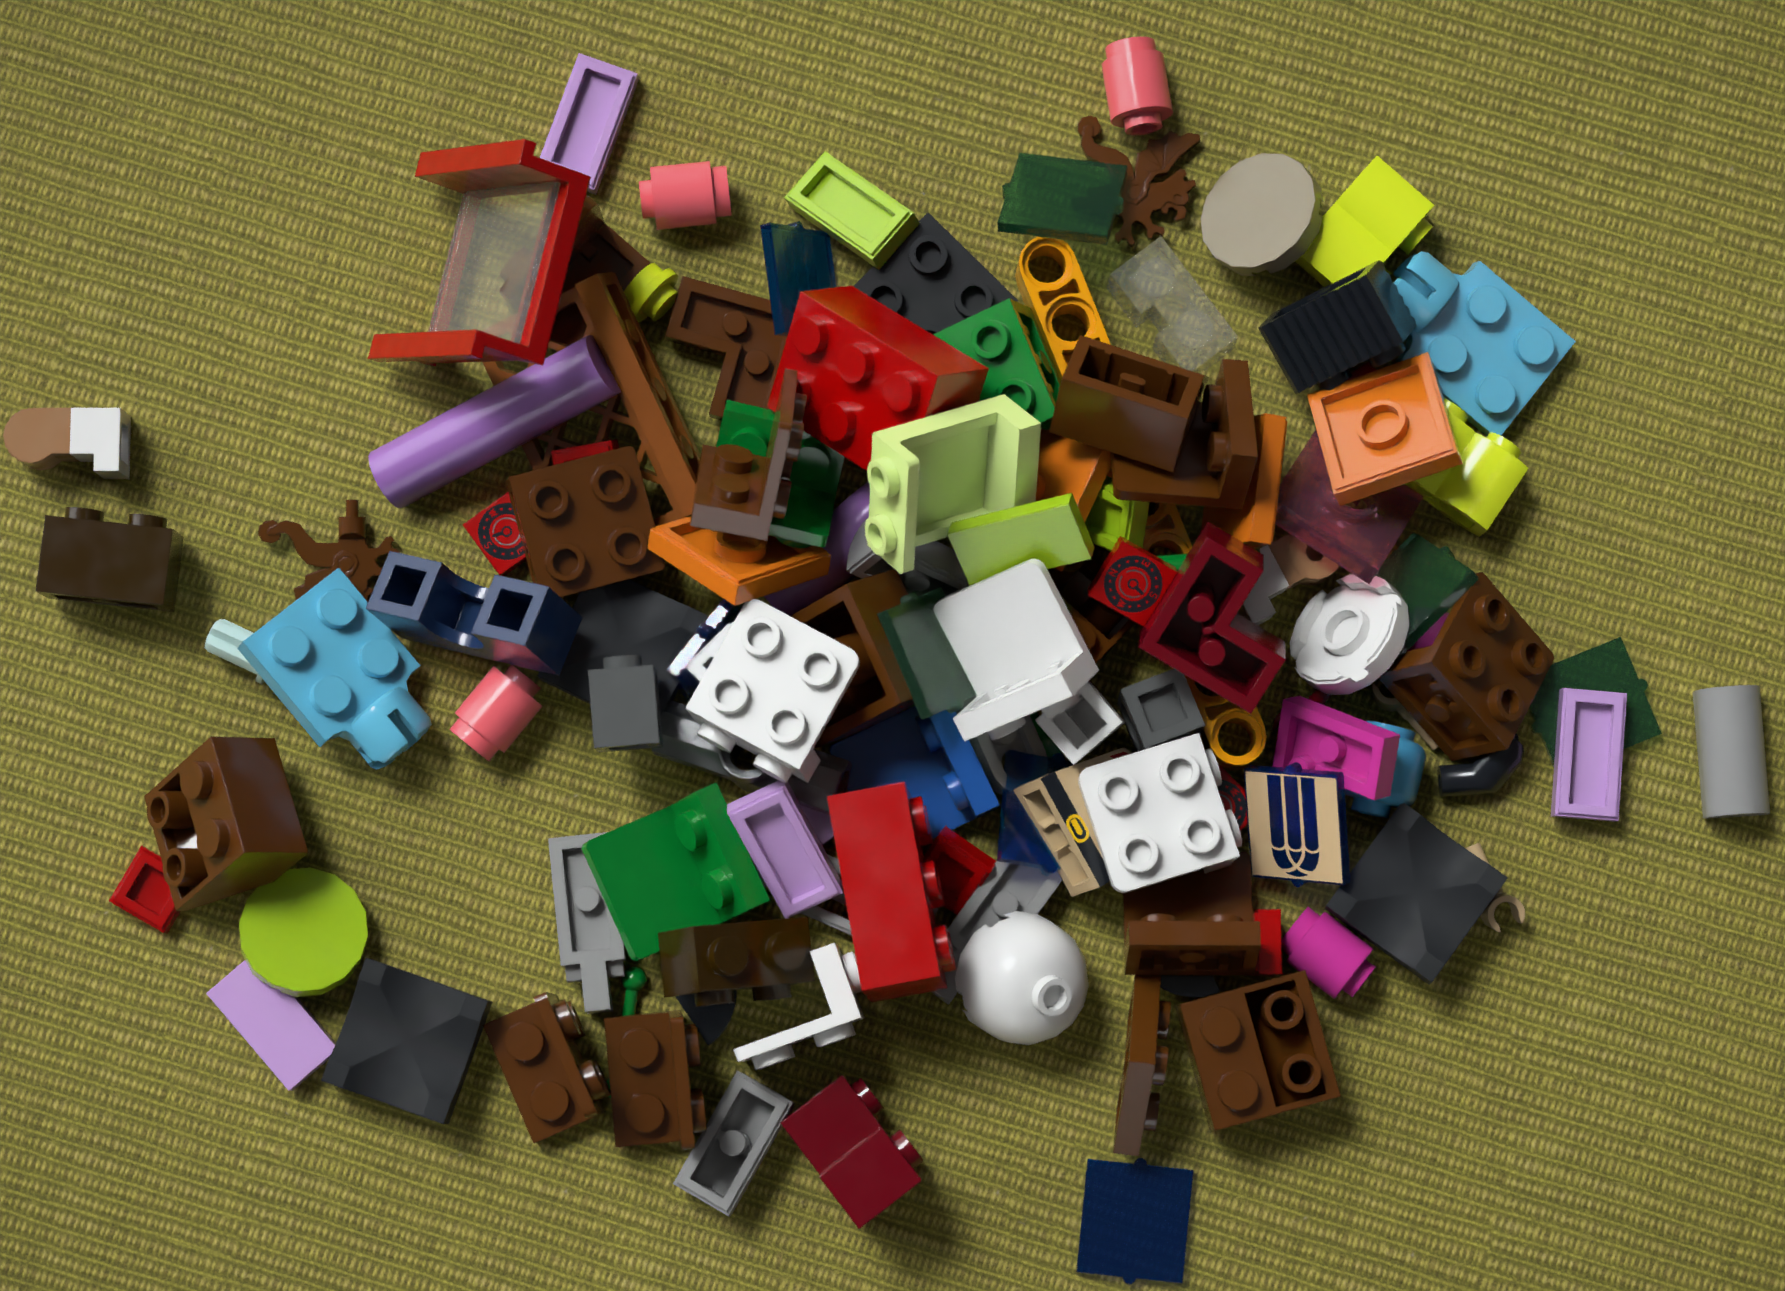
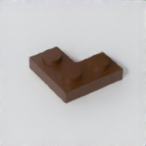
(732, 327)
(1143, 1065)

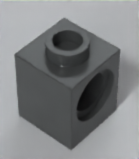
(625, 705)
(1159, 710)

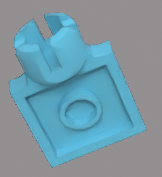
(1481, 337)
(340, 671)

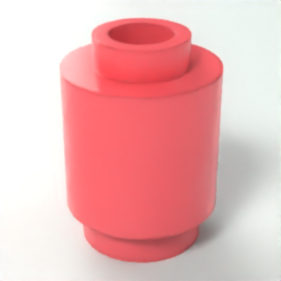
(1136, 85)
(685, 195)
(497, 711)

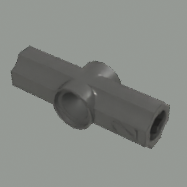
(687, 748)

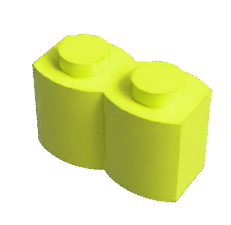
(1367, 225)
(1481, 485)

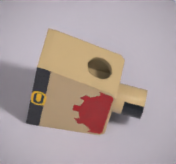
(1065, 826)

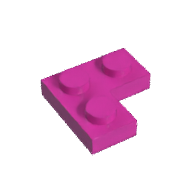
(1339, 743)

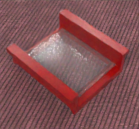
(502, 257)

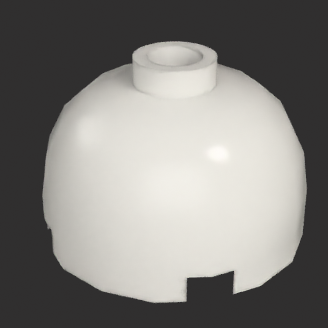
(1022, 979)

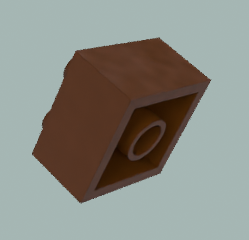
(852, 620)

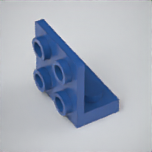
(930, 761)

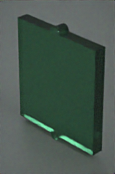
(1062, 198)
(1427, 581)
(926, 654)
(1597, 669)

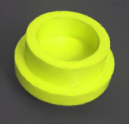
(652, 292)

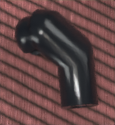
(1484, 775)

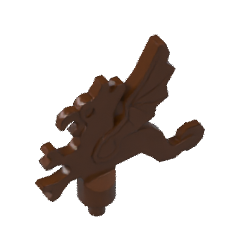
(1139, 193)
(349, 554)

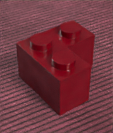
(1200, 627)
(852, 1150)

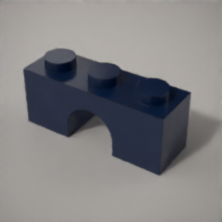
(503, 623)

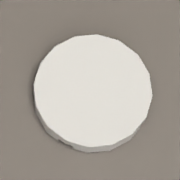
(1349, 635)

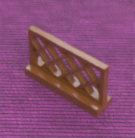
(643, 393)

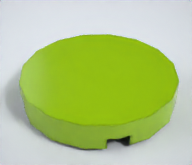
(303, 932)

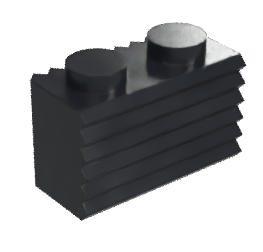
(1338, 329)

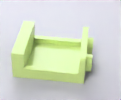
(946, 472)

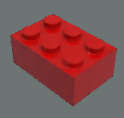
(869, 370)
(891, 891)

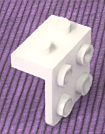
(1015, 649)
(772, 690)
(1160, 814)
(840, 984)

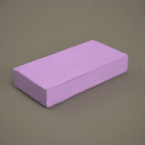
(590, 117)
(1588, 754)
(785, 848)
(273, 1025)

